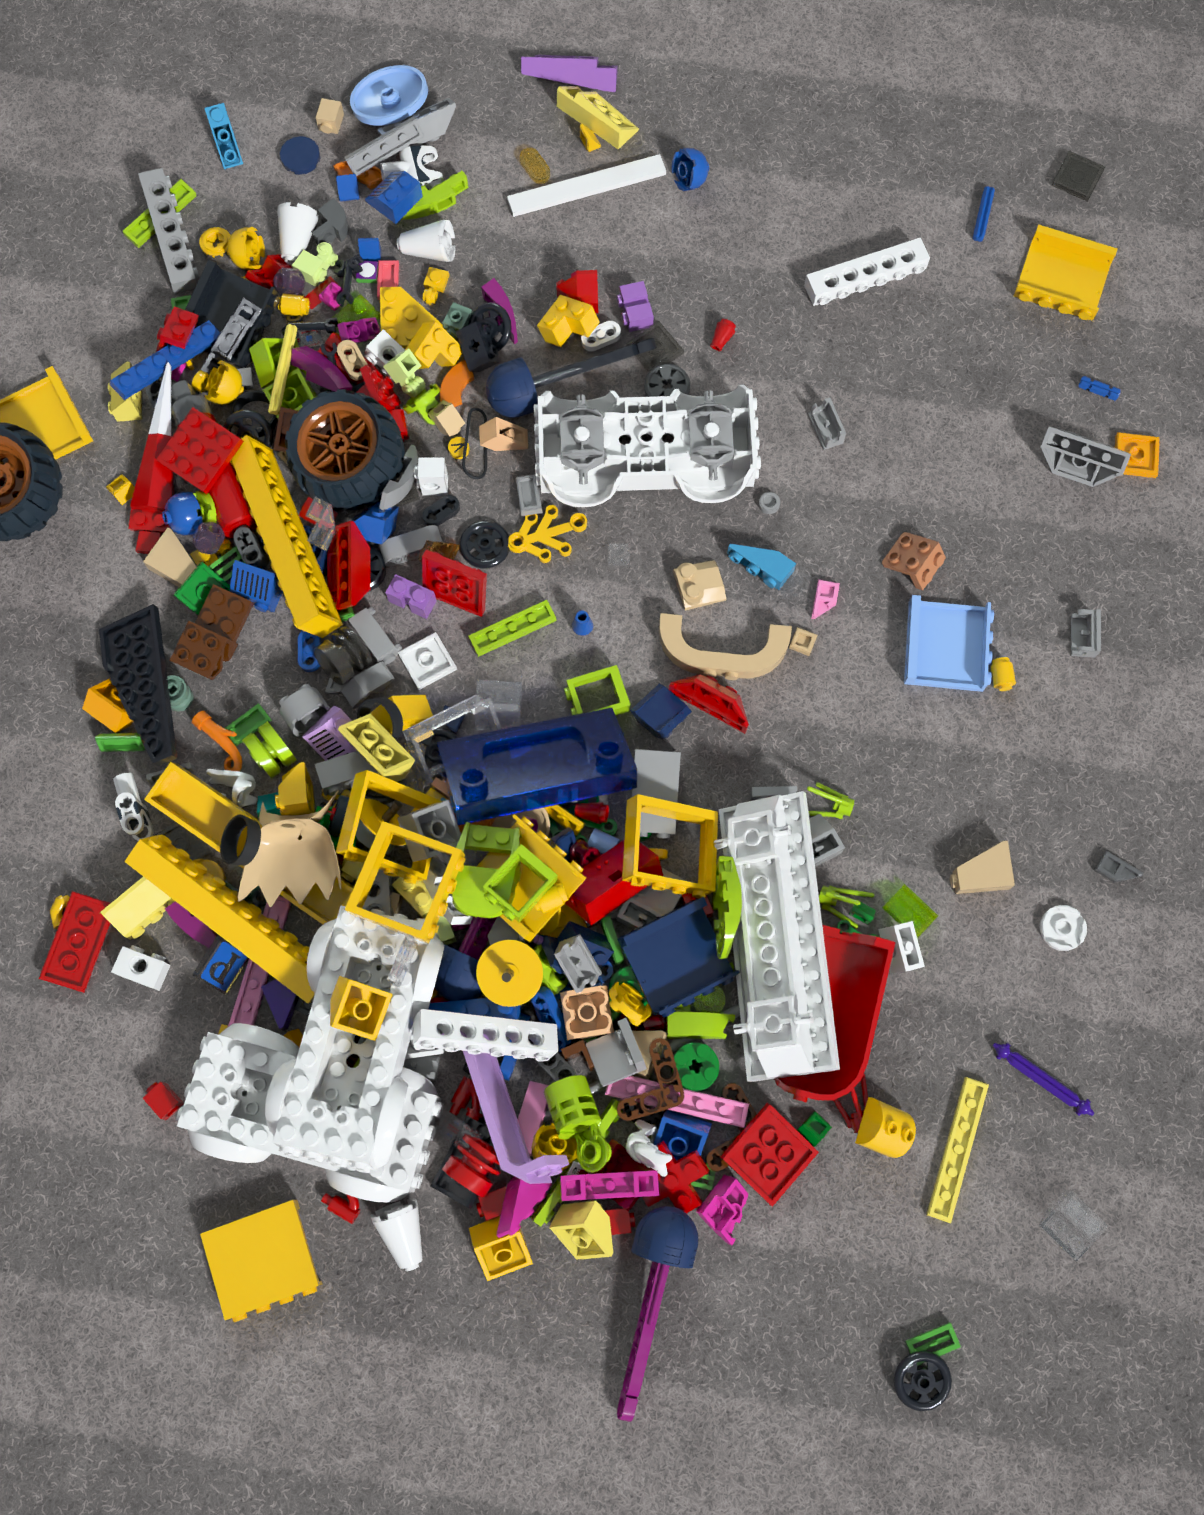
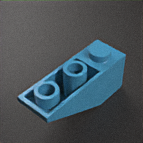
(224, 135)
(767, 564)

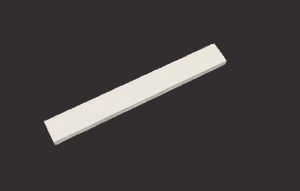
(586, 185)

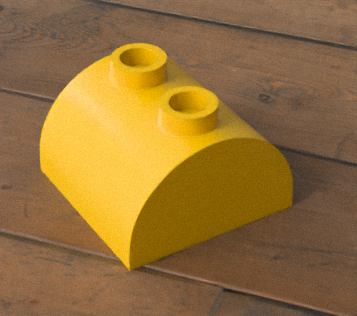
(886, 1129)

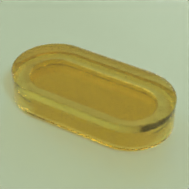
(534, 165)

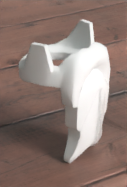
(241, 783)
(643, 1149)

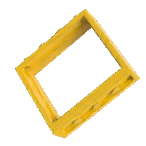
(394, 790)
(707, 852)
(370, 870)

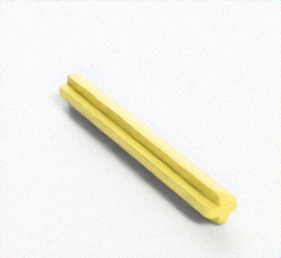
(282, 369)

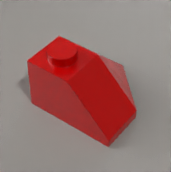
(581, 287)

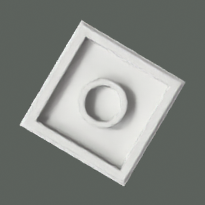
(427, 660)

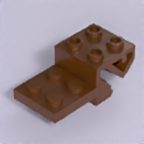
(213, 634)

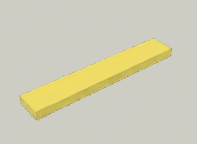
(957, 1150)

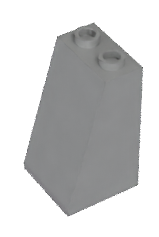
(657, 779)

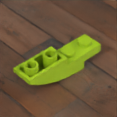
(439, 197)

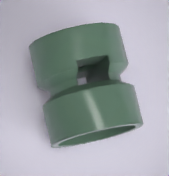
(180, 693)

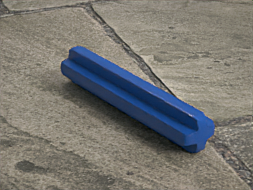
(983, 214)

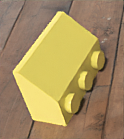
(378, 747)
(137, 908)

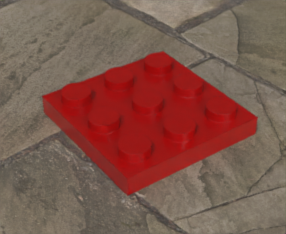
(199, 450)
(454, 582)
(769, 1154)

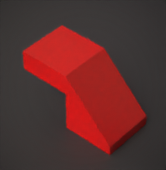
(265, 276)

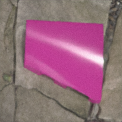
(724, 1207)

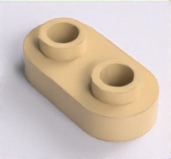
(352, 361)

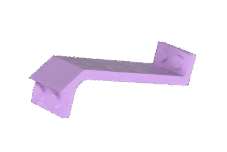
(504, 1124)

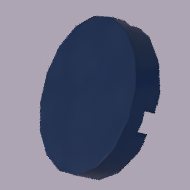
(300, 155)

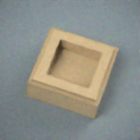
(803, 641)

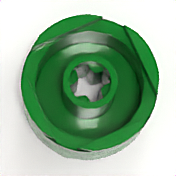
(702, 1055)

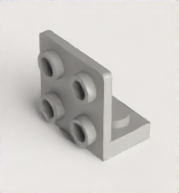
(616, 1055)

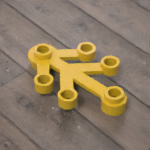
(543, 534)

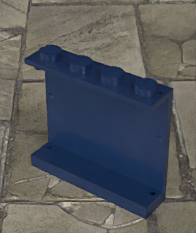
(676, 958)

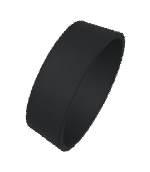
(249, 396)
(392, 709)
(230, 838)

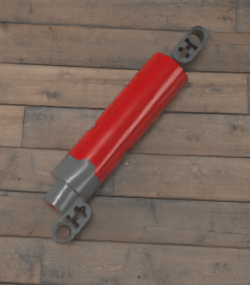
(227, 493)

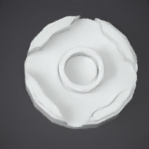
(1063, 928)

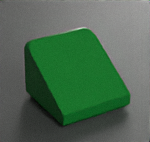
(863, 913)
(814, 1128)

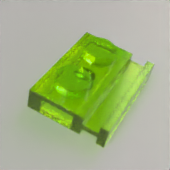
(358, 310)
(908, 907)

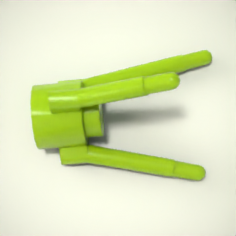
(842, 804)
(830, 895)

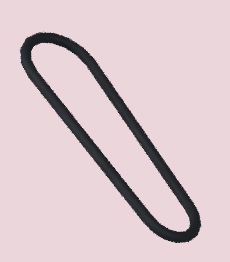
(465, 445)

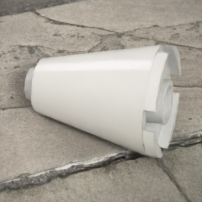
(295, 229)
(429, 241)
(401, 1232)

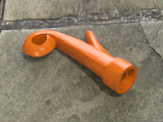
(204, 722)

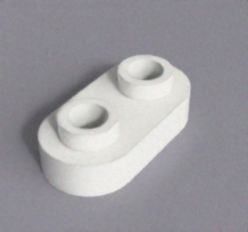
(600, 336)

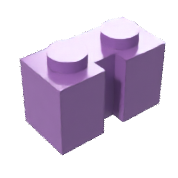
(636, 307)
(407, 592)

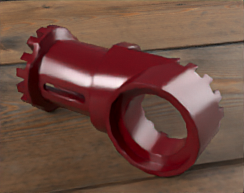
(652, 1023)

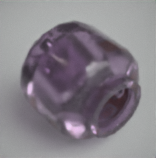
(289, 281)
(208, 538)

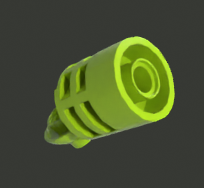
(578, 1118)

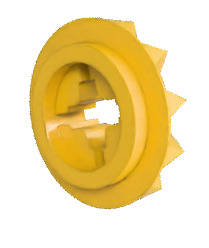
(210, 236)

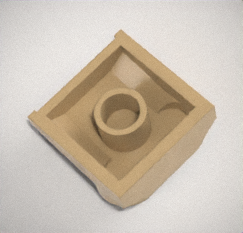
(699, 584)

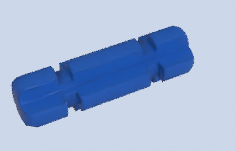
(1099, 388)

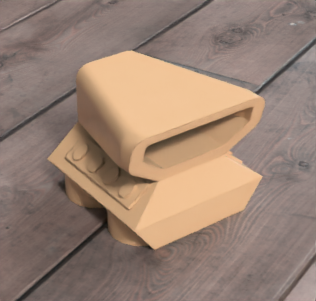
(587, 1013)

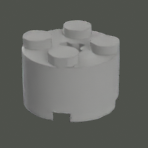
(303, 709)

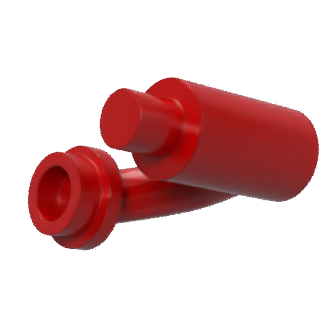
(461, 1098)
(343, 1208)

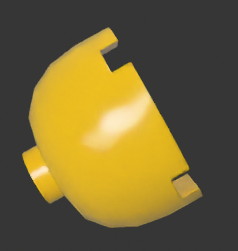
(243, 245)
(224, 384)
(548, 1143)

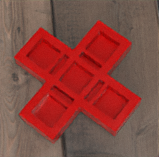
(679, 1179)

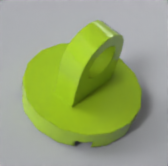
(423, 402)

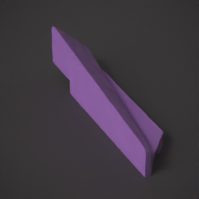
(571, 70)

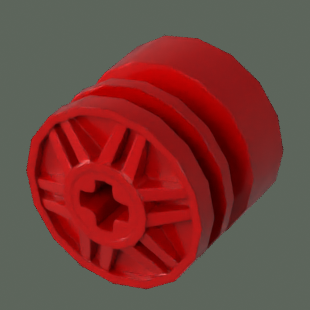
(473, 1166)

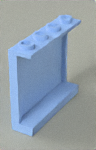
(948, 645)

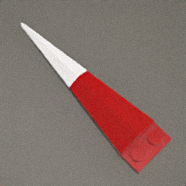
(154, 479)

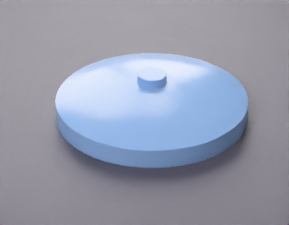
(389, 95)

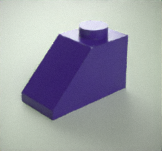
(281, 1002)

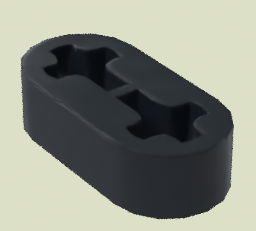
(441, 511)

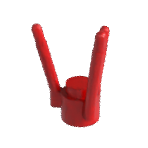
(856, 1117)

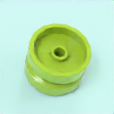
(268, 750)

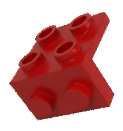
(177, 328)

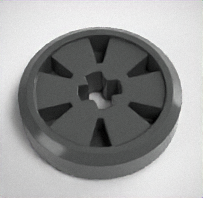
(663, 375)

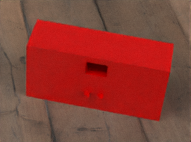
(604, 887)

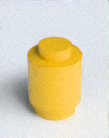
(294, 305)
(1002, 674)
(553, 898)

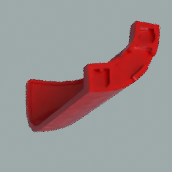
(857, 981)

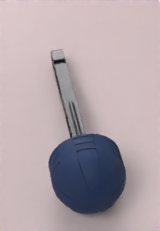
(513, 389)

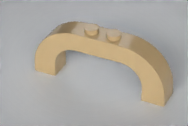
(722, 664)

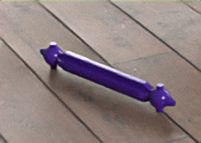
(1043, 1079)

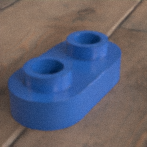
(305, 651)

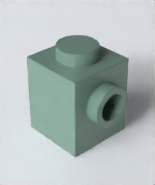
(456, 319)

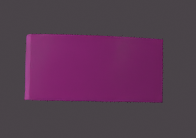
(360, 330)

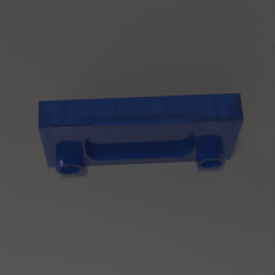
(536, 765)

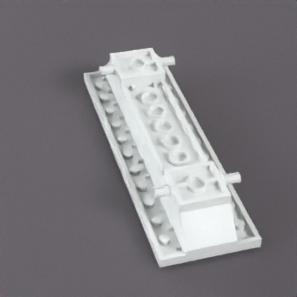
(779, 940)

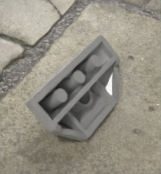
(431, 120)
(1082, 457)

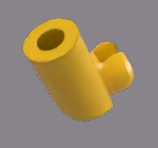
(57, 908)

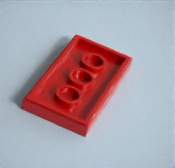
(76, 943)

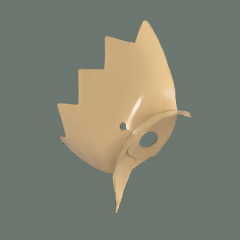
(290, 861)

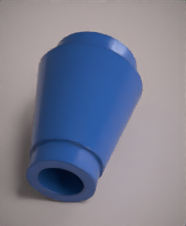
(582, 623)

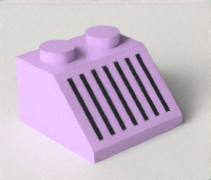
(326, 737)

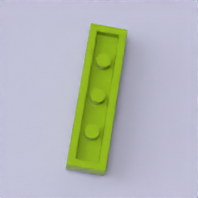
(142, 227)
(512, 628)

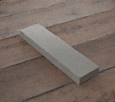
(384, 146)

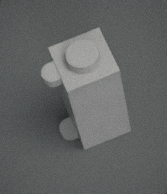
(374, 637)

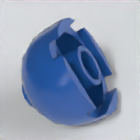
(691, 165)
(182, 513)

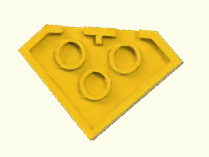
(401, 314)

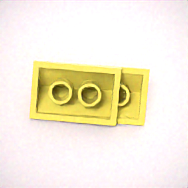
(596, 114)

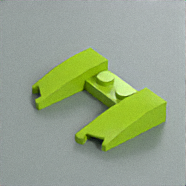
(697, 1025)

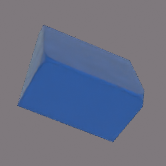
(347, 187)
(369, 249)

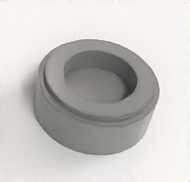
(769, 503)

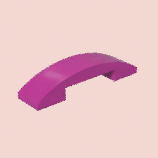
(609, 1185)

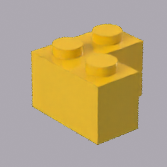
(566, 317)
(434, 344)
(412, 708)

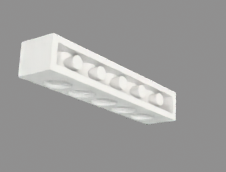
(874, 264)
(474, 1026)

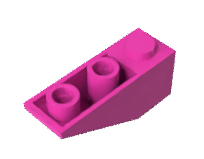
(519, 1204)

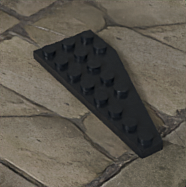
(137, 668)

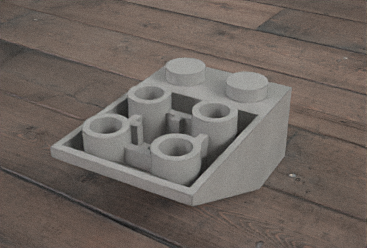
(649, 905)

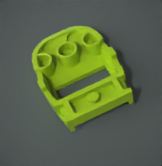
(469, 892)
(728, 902)

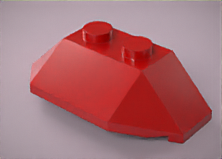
(348, 566)
(713, 699)

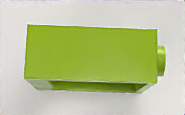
(613, 672)
(535, 865)

